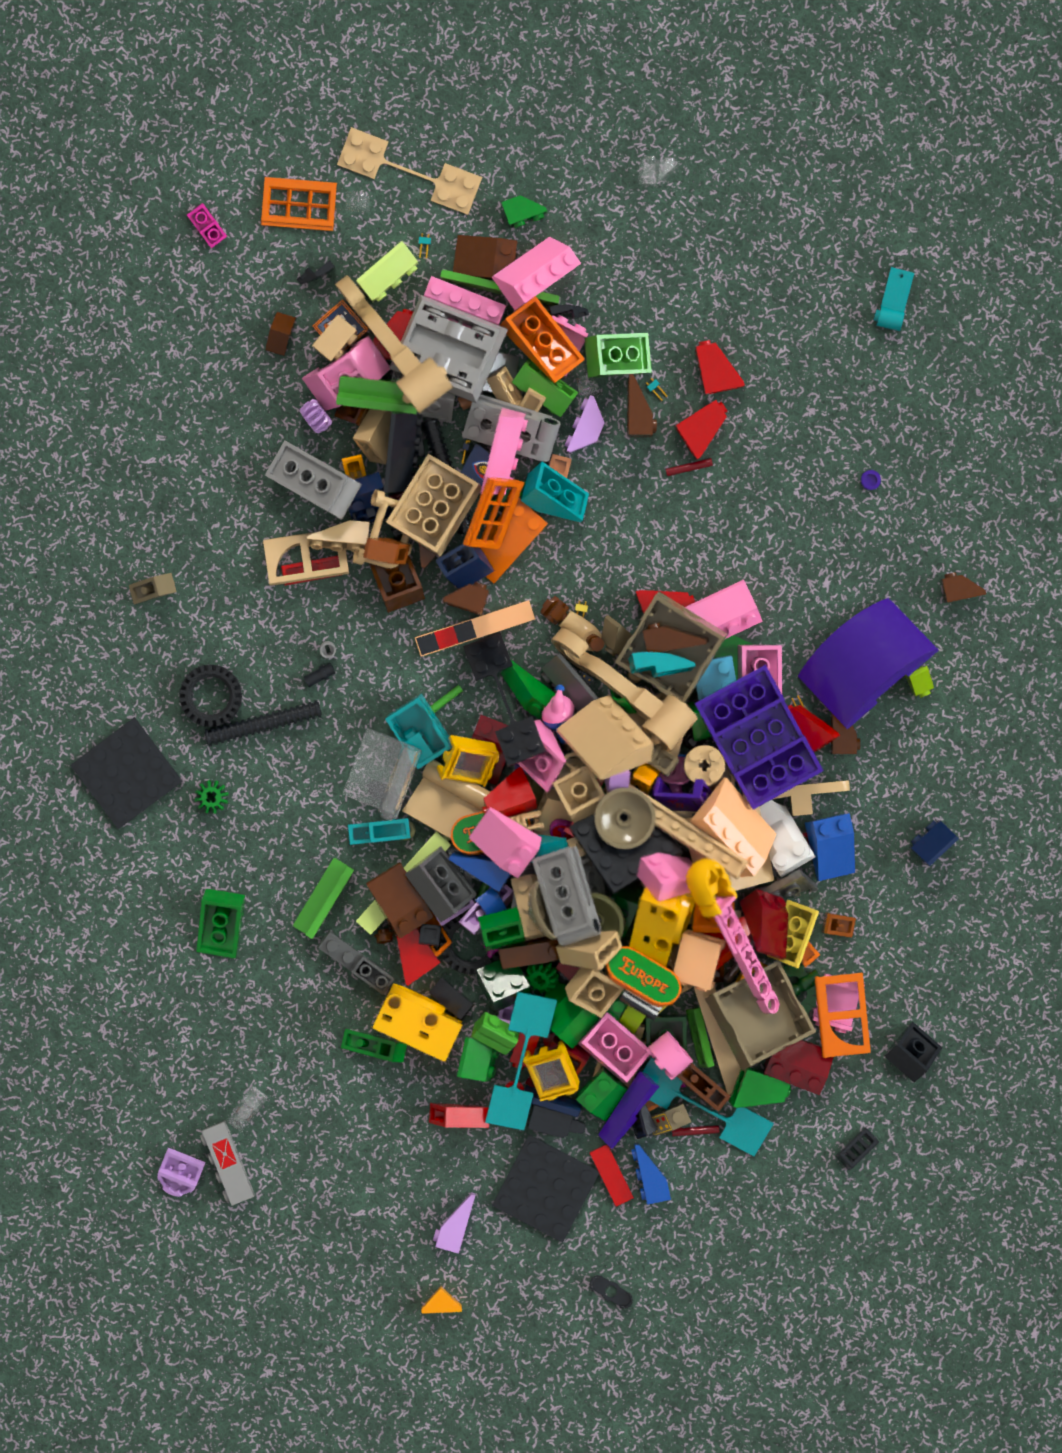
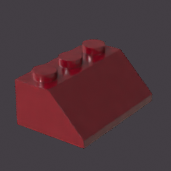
(800, 1066)

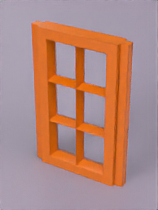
(298, 222)
(485, 500)

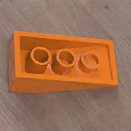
(542, 340)
(521, 531)

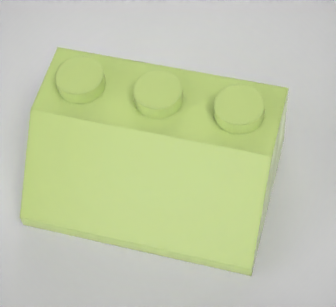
(387, 272)

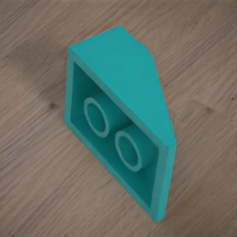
(554, 494)

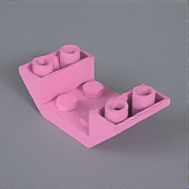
(360, 362)

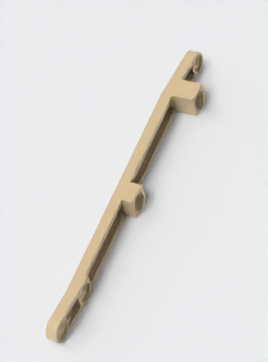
(799, 798)

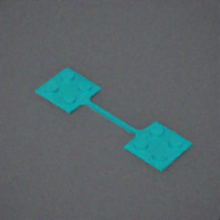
(531, 1017)
(743, 1129)

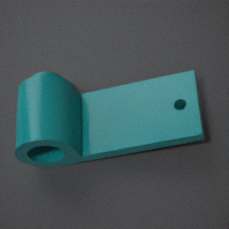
(894, 300)

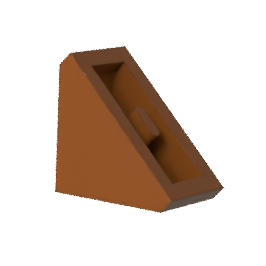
(838, 925)

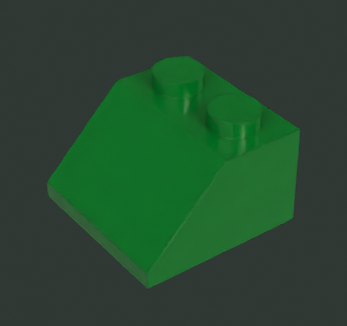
(477, 1061)
(602, 1094)

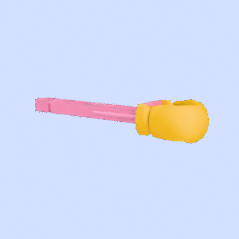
(704, 881)

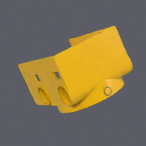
(663, 923)
(418, 1013)

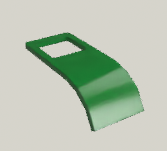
(623, 703)

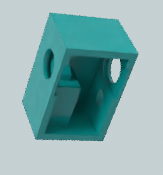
(420, 728)

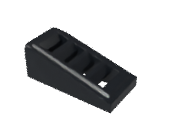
(644, 1124)
(856, 1159)

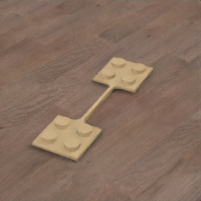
(453, 187)

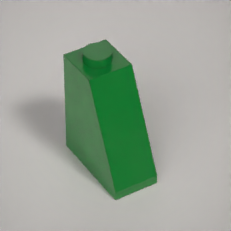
(756, 1089)

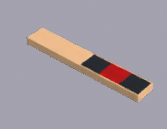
(474, 628)

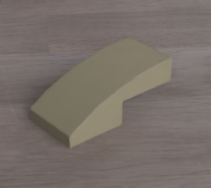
(663, 760)

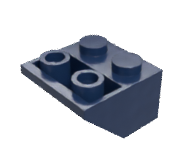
(361, 506)
(464, 565)

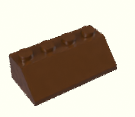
(469, 598)

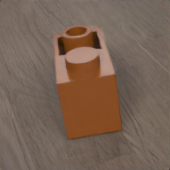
(386, 550)

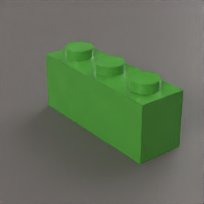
(557, 394)

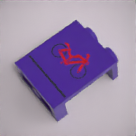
(681, 801)

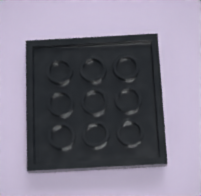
(126, 773)
(617, 865)
(545, 1188)

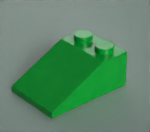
(220, 923)

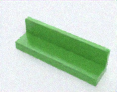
(372, 395)
(323, 897)

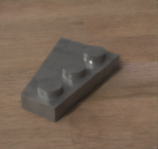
(791, 885)

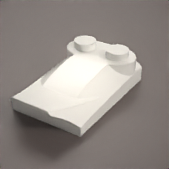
(789, 846)

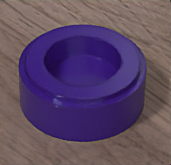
(870, 480)

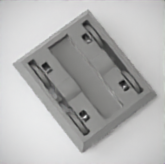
(454, 345)

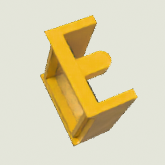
(469, 760)
(552, 1072)

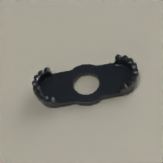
(622, 1297)

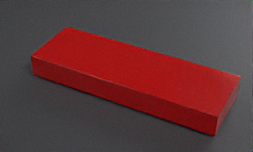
(318, 564)
(611, 1175)

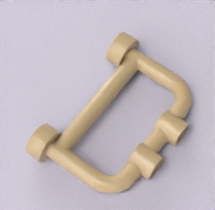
(379, 500)

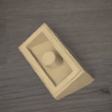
(503, 387)

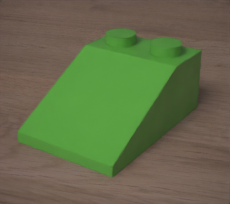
(617, 355)

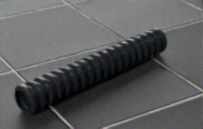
(440, 453)
(262, 723)

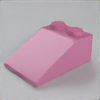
(547, 765)
(505, 842)
(664, 875)

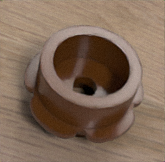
(384, 936)

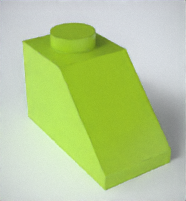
(920, 682)

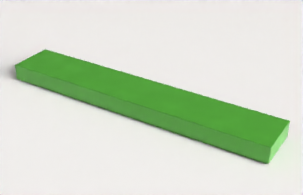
(490, 286)

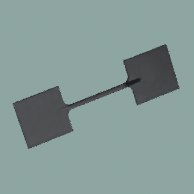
(520, 738)

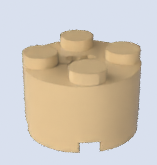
(696, 757)

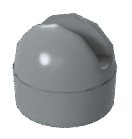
(323, 652)

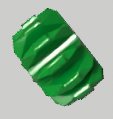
(218, 797)
(542, 976)

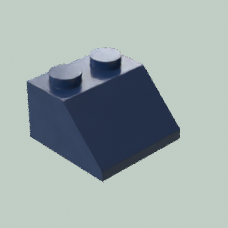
(933, 842)

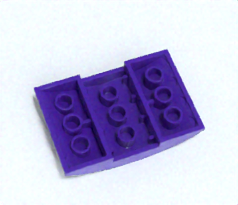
(865, 660)
(758, 737)

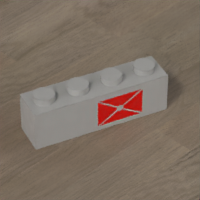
(228, 1163)

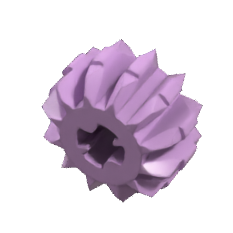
(315, 416)

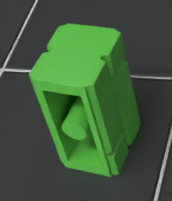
(494, 1033)

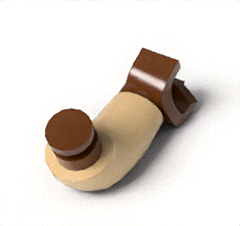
(556, 610)

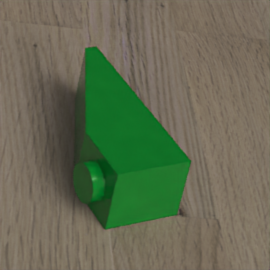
(527, 689)
(374, 1045)

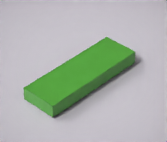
(699, 1037)

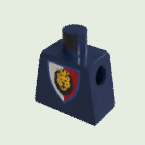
(476, 464)

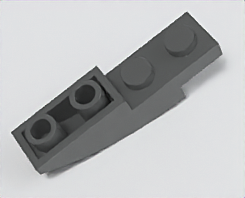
(356, 962)

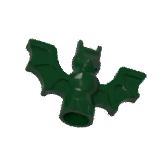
(805, 983)

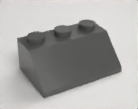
(561, 672)
(440, 884)

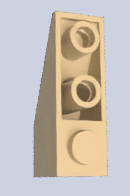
(341, 536)

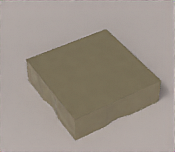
(671, 613)
(749, 1030)

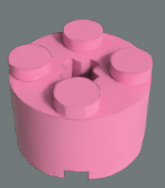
(669, 1055)

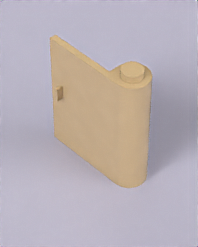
(444, 801)

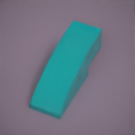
(659, 663)
(378, 831)

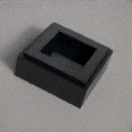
(429, 935)

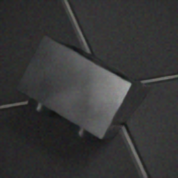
(913, 1052)

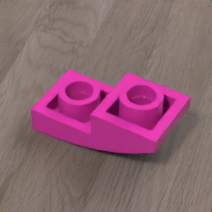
(206, 225)

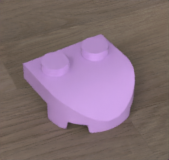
(179, 1172)

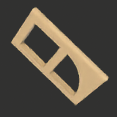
(277, 547)

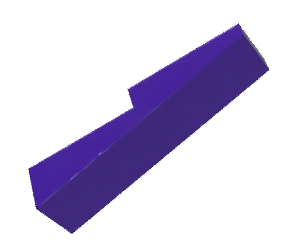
(625, 1113)

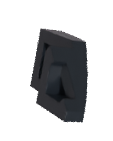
(310, 276)
(576, 311)

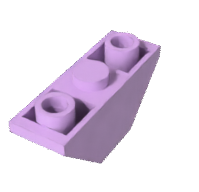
(587, 427)

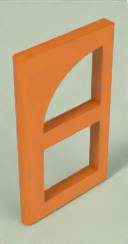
(830, 1043)

